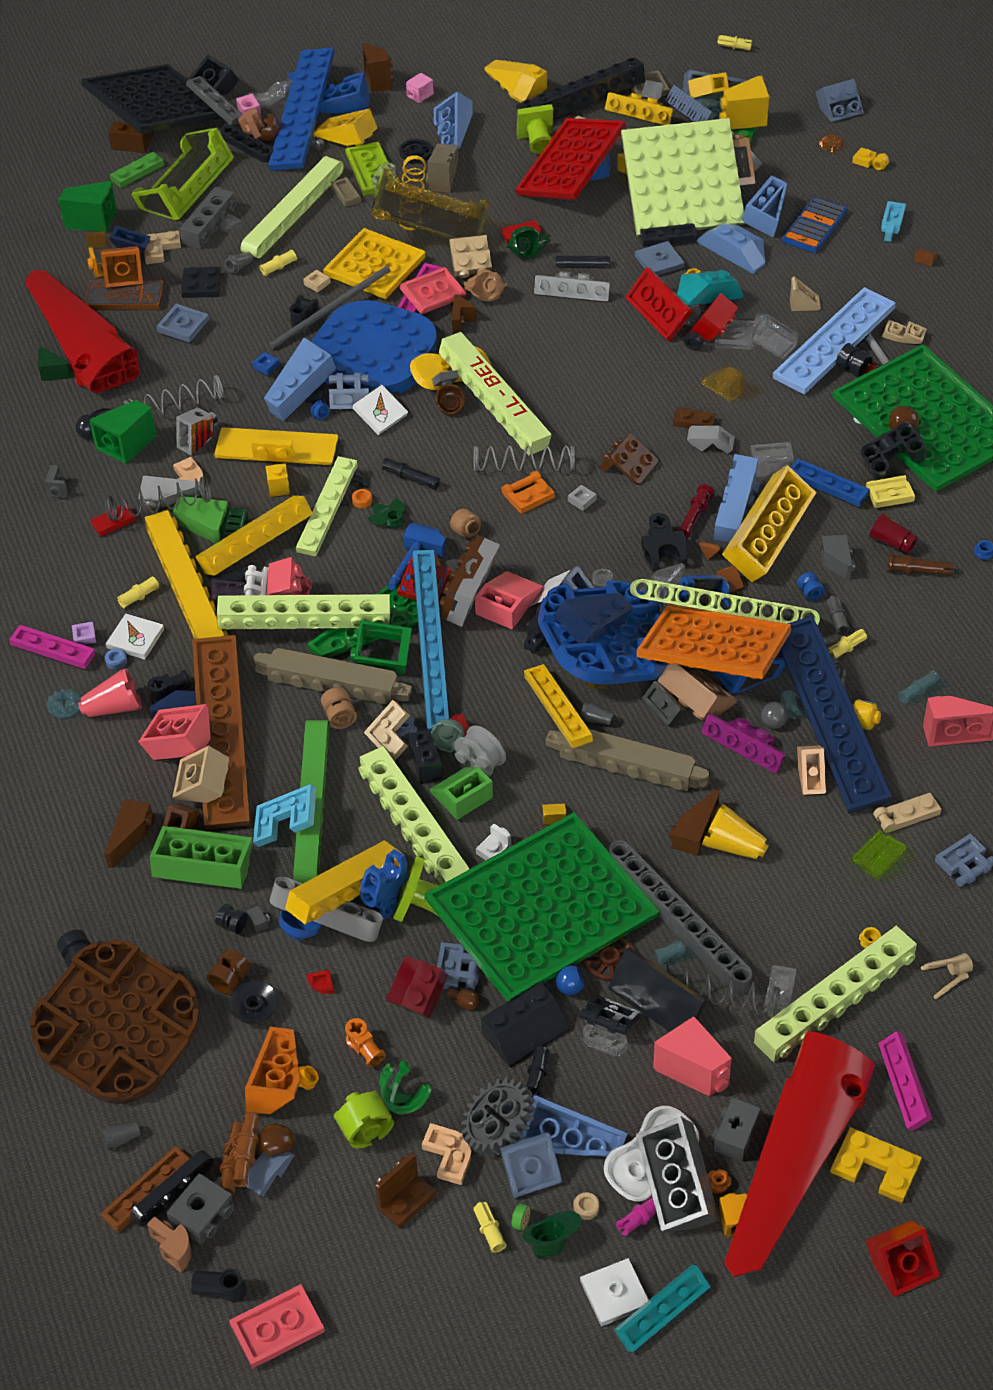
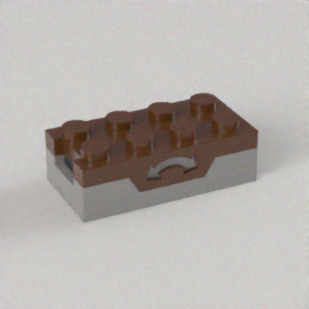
(467, 580)

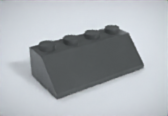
(677, 1176)

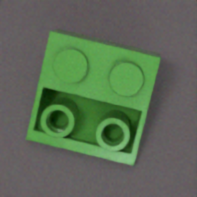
(464, 791)

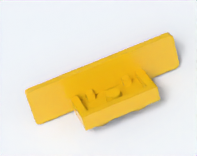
(640, 108)

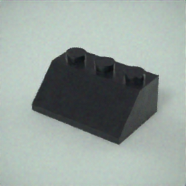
(524, 1024)

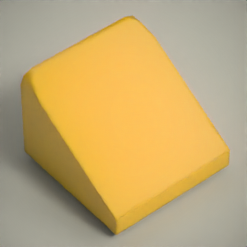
(553, 813)

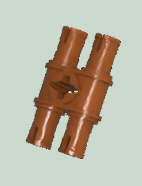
(239, 1153)

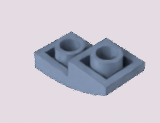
(266, 1169)

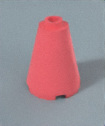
(112, 696)

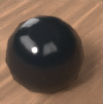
(83, 427)

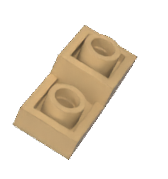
(911, 334)

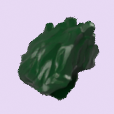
(527, 242)

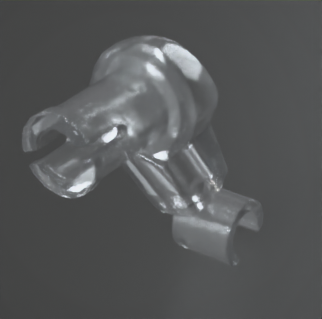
(274, 94)

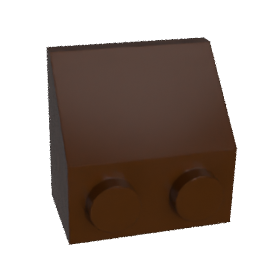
(377, 67)
(126, 138)

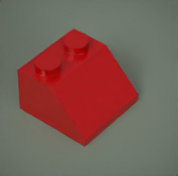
(715, 318)
(903, 1257)

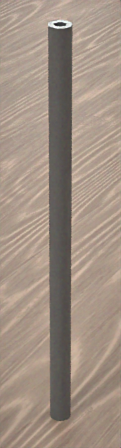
(328, 308)

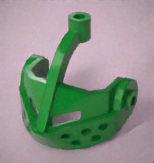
(392, 1098)

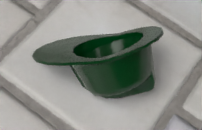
(551, 1234)

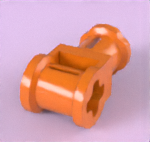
(362, 1042)

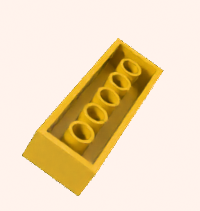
(769, 523)

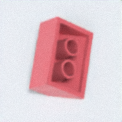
(177, 732)

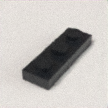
(672, 234)

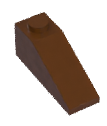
(694, 825)
(128, 830)

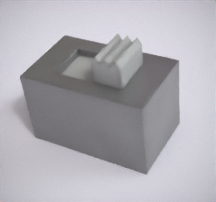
(258, 919)

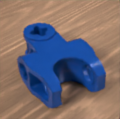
(381, 886)

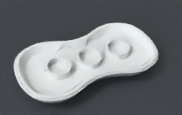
(625, 1164)

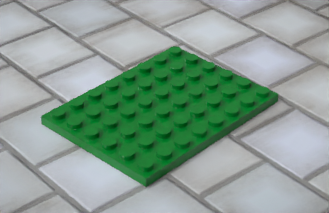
(951, 413)
(541, 906)

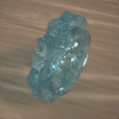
(56, 707)

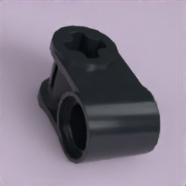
(302, 309)

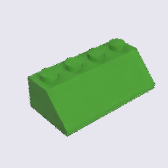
(201, 857)

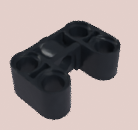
(890, 445)

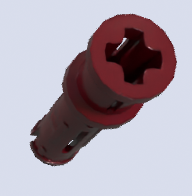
(698, 505)

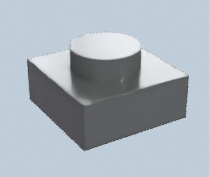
(445, 378)

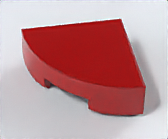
(462, 721)
(321, 982)

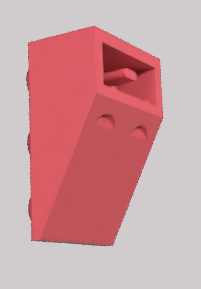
(506, 599)

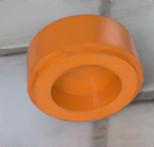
(362, 498)

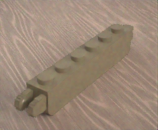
(327, 673)
(633, 759)

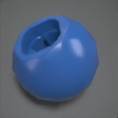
(569, 980)

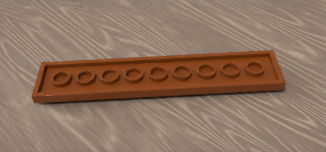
(219, 688)

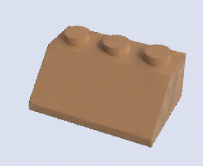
(696, 690)

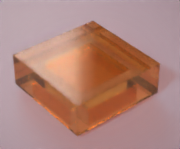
(831, 142)
(95, 240)

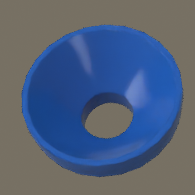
(297, 929)

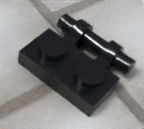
(609, 1014)

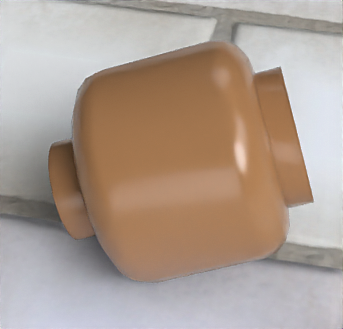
(465, 523)

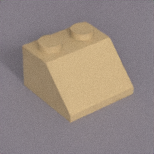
(201, 776)

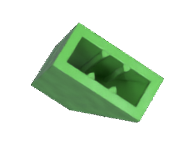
(202, 517)

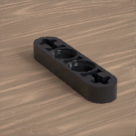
(232, 135)
(171, 1188)

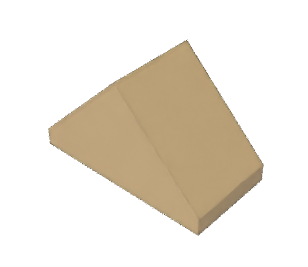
(802, 297)

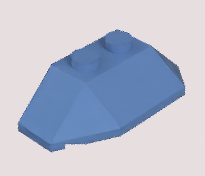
(736, 246)

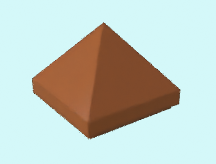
(710, 550)

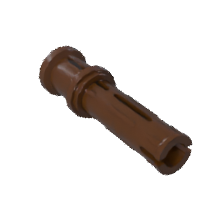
(909, 564)

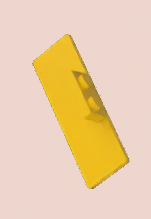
(276, 446)

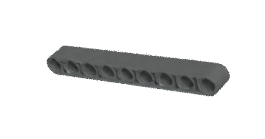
(690, 925)

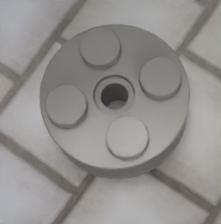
(480, 750)

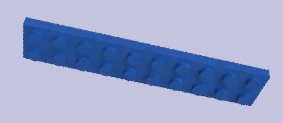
(302, 109)

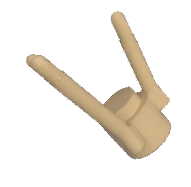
(958, 965)

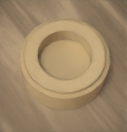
(586, 1205)

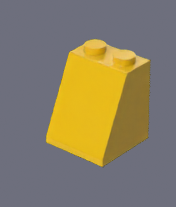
(746, 104)

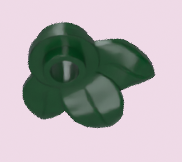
(388, 515)

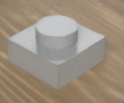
(582, 497)

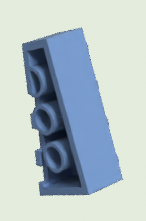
(299, 379)
(737, 497)

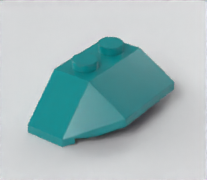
(706, 287)

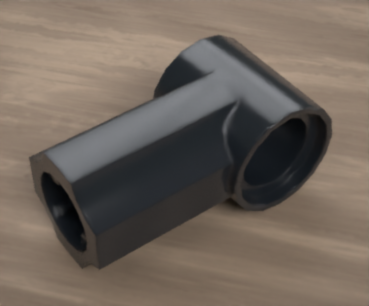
(216, 1284)

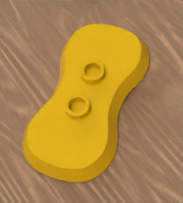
(428, 365)

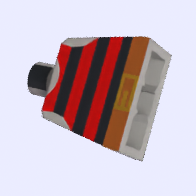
(194, 429)

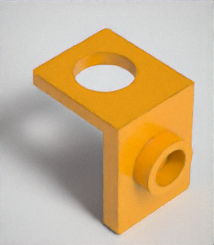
(93, 265)

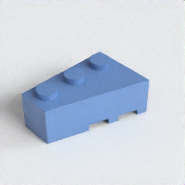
(765, 206)

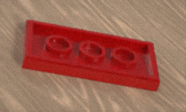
(659, 304)

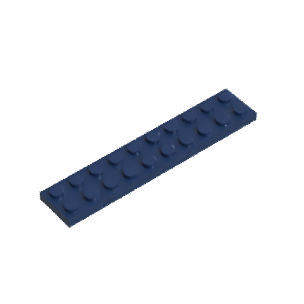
(833, 717)

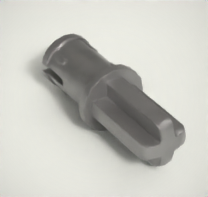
(837, 615)

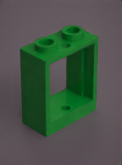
(382, 631)

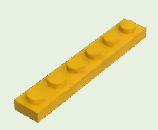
(558, 706)

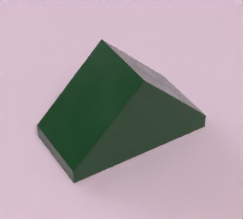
(52, 366)

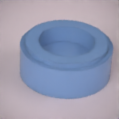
(115, 659)

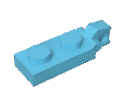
(892, 219)

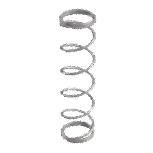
(217, 387)
(476, 458)

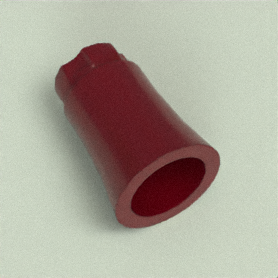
(893, 534)

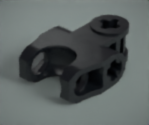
(663, 542)

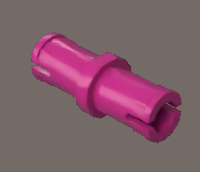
(639, 1216)

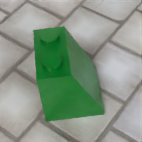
(88, 207)
(123, 430)

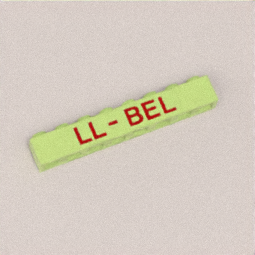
(494, 393)

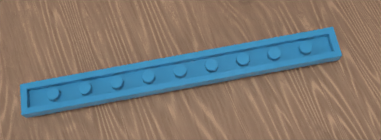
(430, 637)

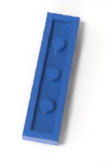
(830, 483)

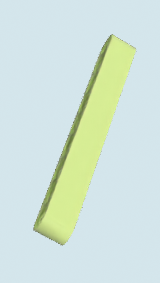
(292, 207)
(715, 598)

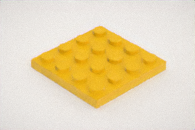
(370, 253)

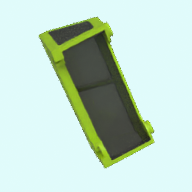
(175, 192)

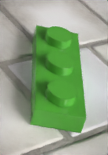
(137, 169)

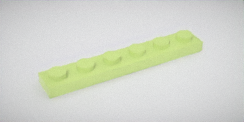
(326, 506)

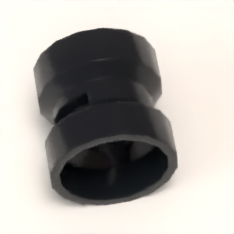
(231, 918)

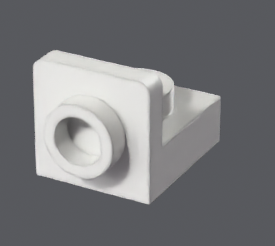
(495, 843)

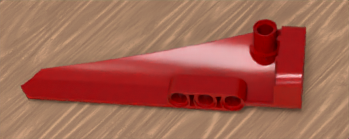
(88, 341)
(801, 1136)

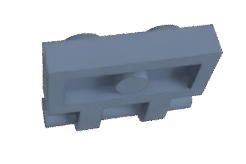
(345, 398)
(960, 855)
(451, 959)

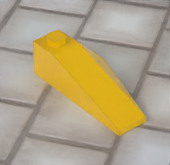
(519, 79)

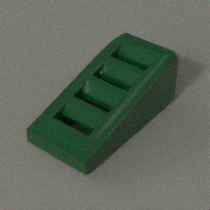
(234, 516)

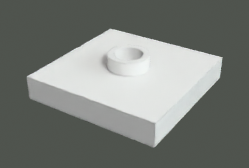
(614, 1291)

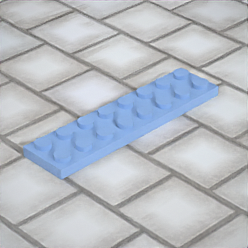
(820, 351)

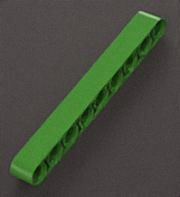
(313, 772)

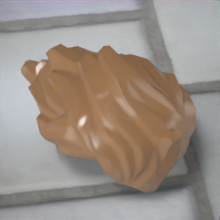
(485, 285)

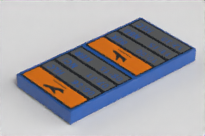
(814, 224)

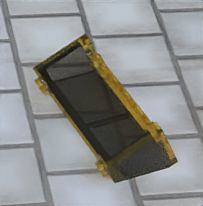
(427, 209)

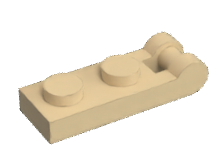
(907, 812)

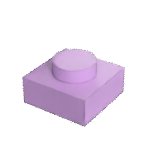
(84, 633)

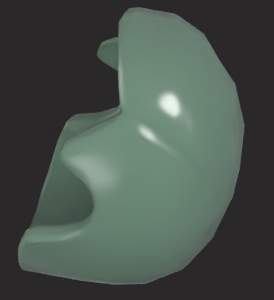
(446, 733)

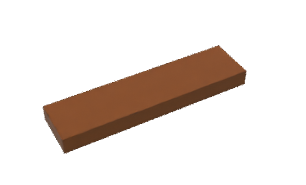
(118, 1213)

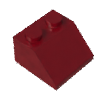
(417, 986)

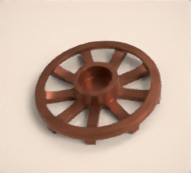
(608, 958)

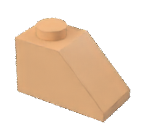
(811, 769)

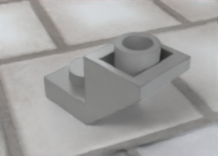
(704, 436)

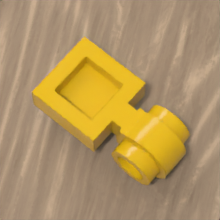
(867, 158)

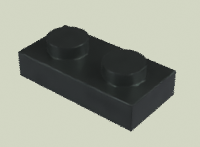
(663, 704)

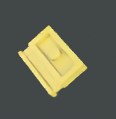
(890, 491)

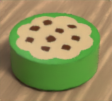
(521, 1217)

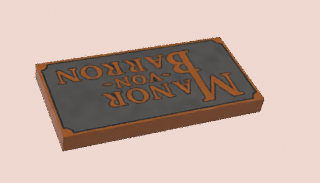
(128, 297)

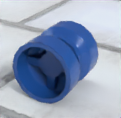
(812, 588)

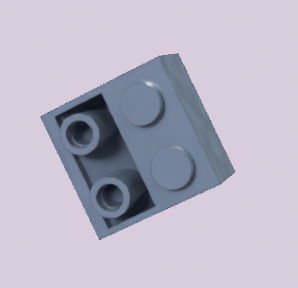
(839, 100)

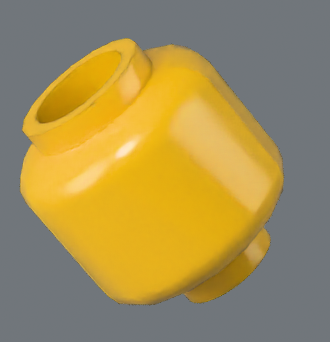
(867, 713)

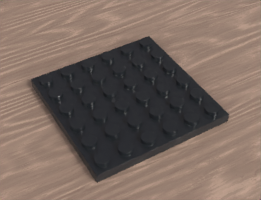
(150, 98)

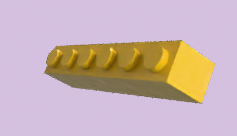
(254, 535)
(335, 885)

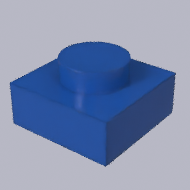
(265, 363)

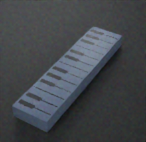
(689, 105)

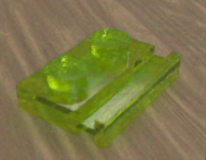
(879, 854)

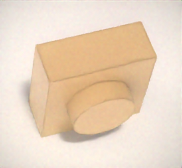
(316, 281)

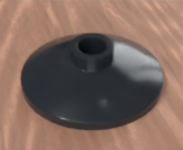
(252, 994)

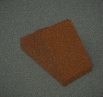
(462, 312)

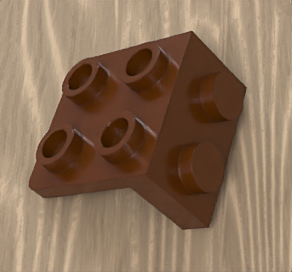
(630, 458)

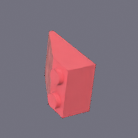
(957, 721)

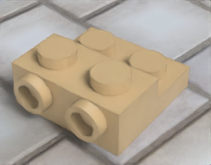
(470, 255)

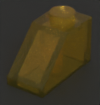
(725, 382)

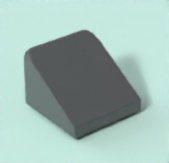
(652, 89)

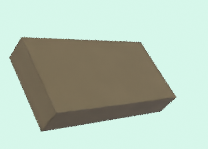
(346, 192)

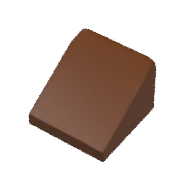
(925, 256)
(732, 577)

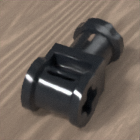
(166, 685)

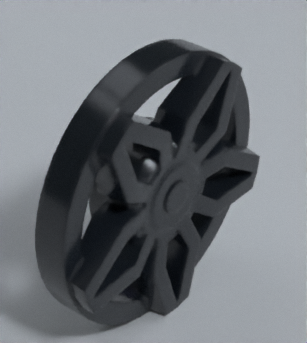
(415, 150)

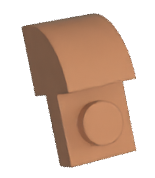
(251, 123)
(174, 1243)

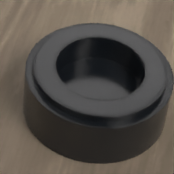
(693, 341)

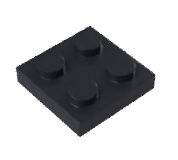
(201, 282)

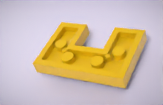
(896, 1162)

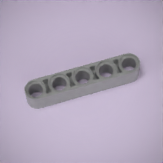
(346, 918)

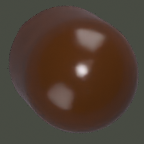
(465, 998)

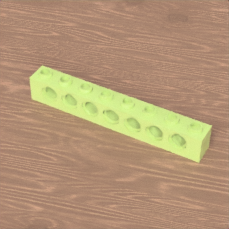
(301, 611)
(411, 815)
(893, 943)

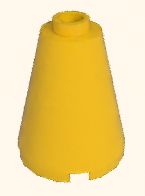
(734, 835)

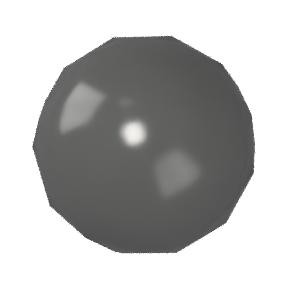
(774, 715)

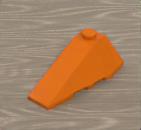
(274, 1073)

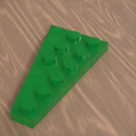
(340, 640)

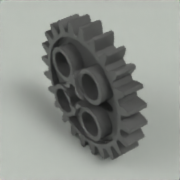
(512, 1102)

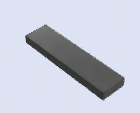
(214, 100)

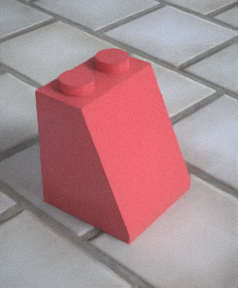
(693, 1058)

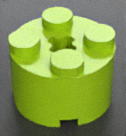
(364, 1118)

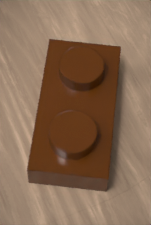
(687, 417)

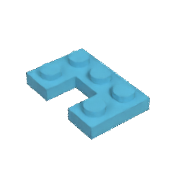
(297, 805)

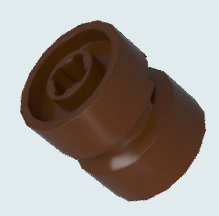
(227, 973)

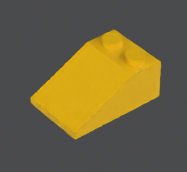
(348, 128)

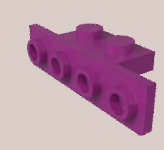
(745, 739)

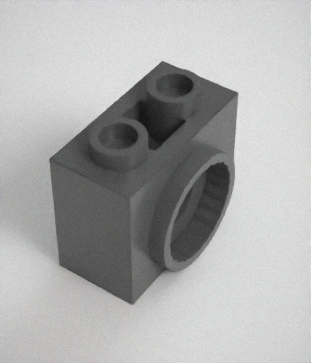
(204, 1222)

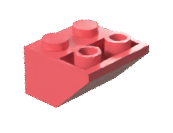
(287, 578)

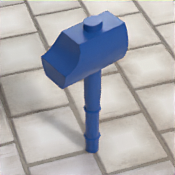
(418, 538)

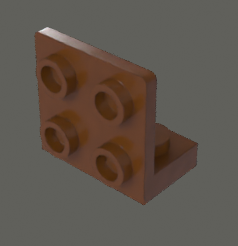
(402, 1192)

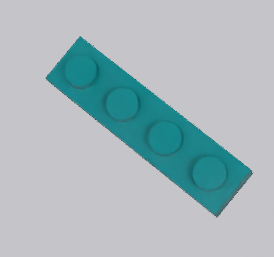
(662, 1308)

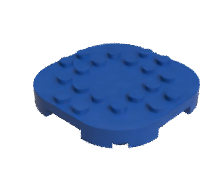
(376, 342)
(612, 655)

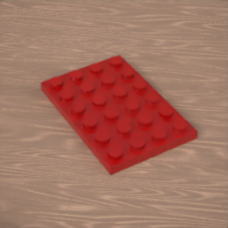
(570, 158)

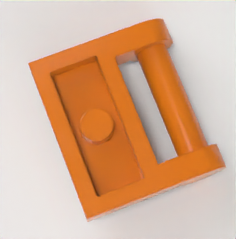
(530, 497)

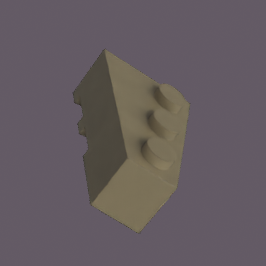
(442, 167)

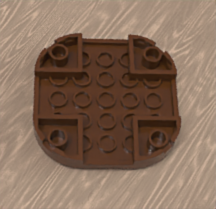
(115, 1021)

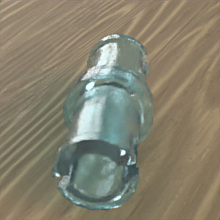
(918, 687)

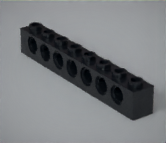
(590, 88)

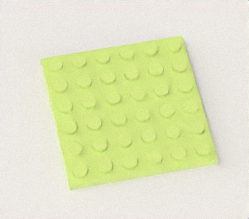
(683, 175)

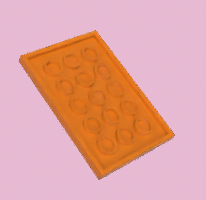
(714, 641)

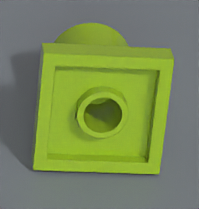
(536, 125)
(414, 891)

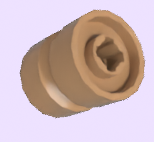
(338, 708)

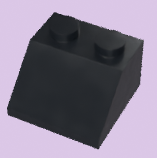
(216, 74)

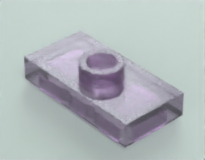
(226, 588)

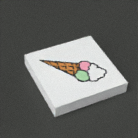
(380, 410)
(135, 636)

